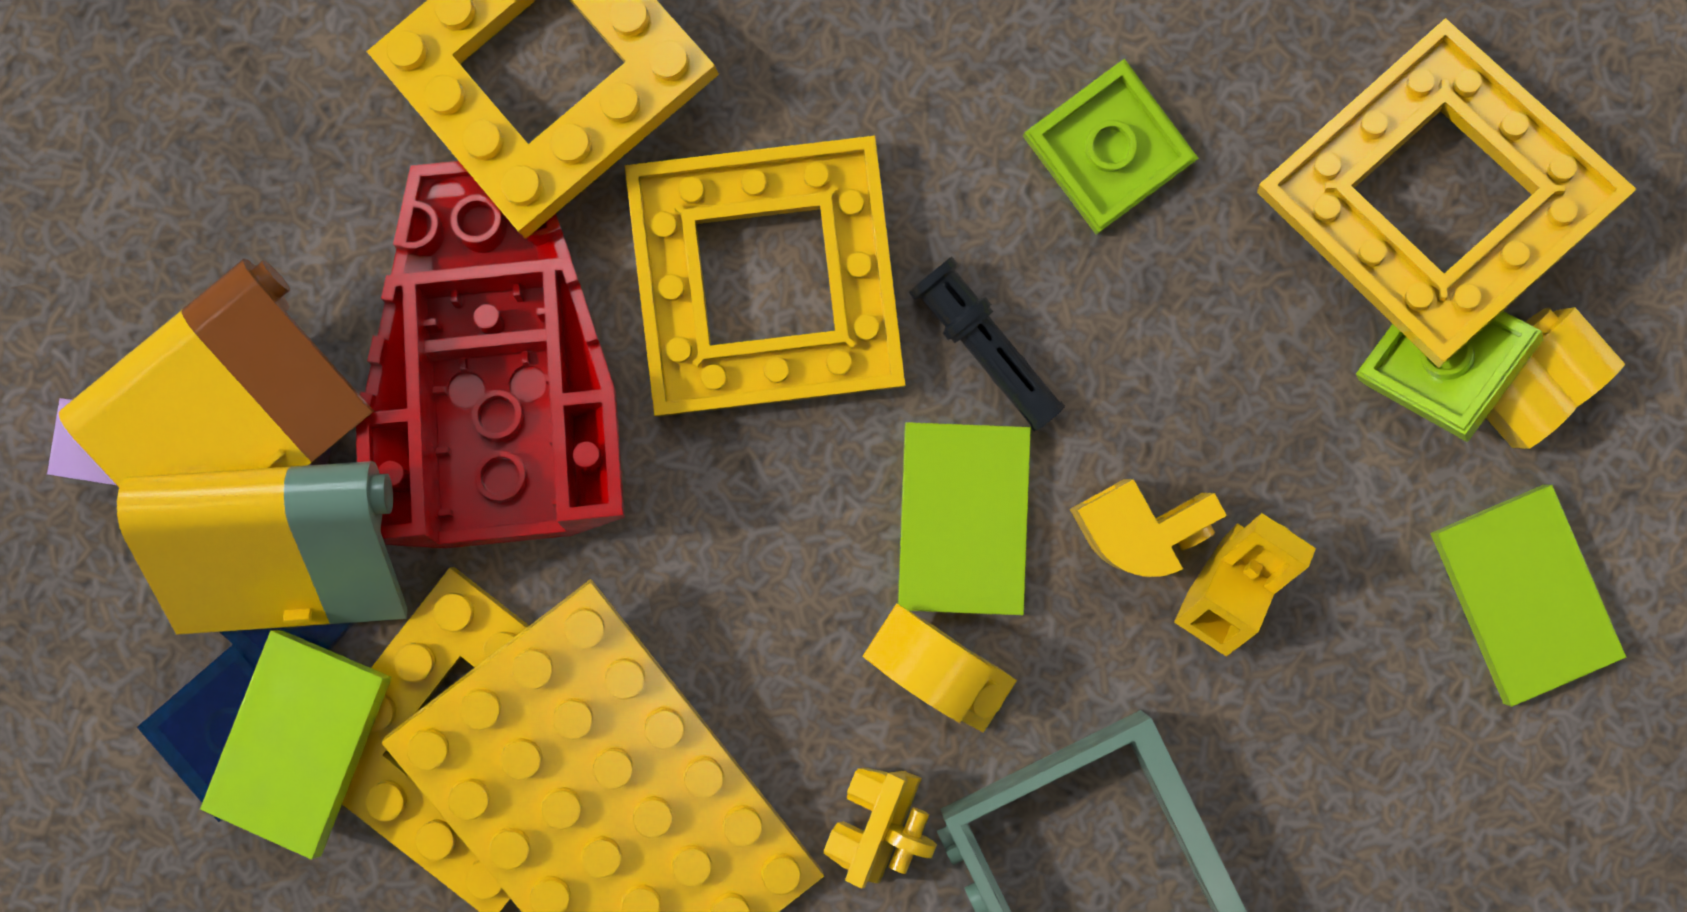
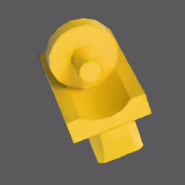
(869, 851)

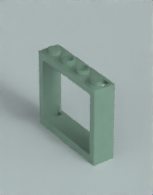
(1162, 776)

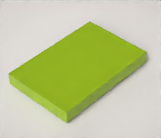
(964, 518)
(1528, 595)
(295, 743)

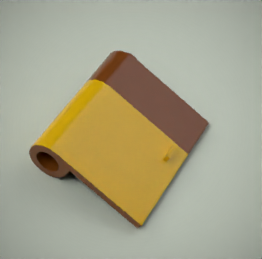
(218, 389)

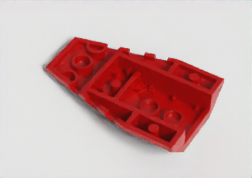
(486, 379)

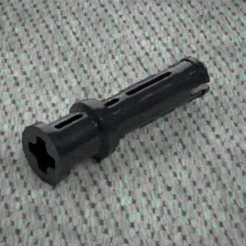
(969, 321)

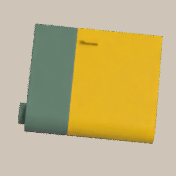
(264, 546)

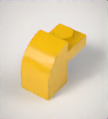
(1132, 539)
(1240, 582)
(939, 669)

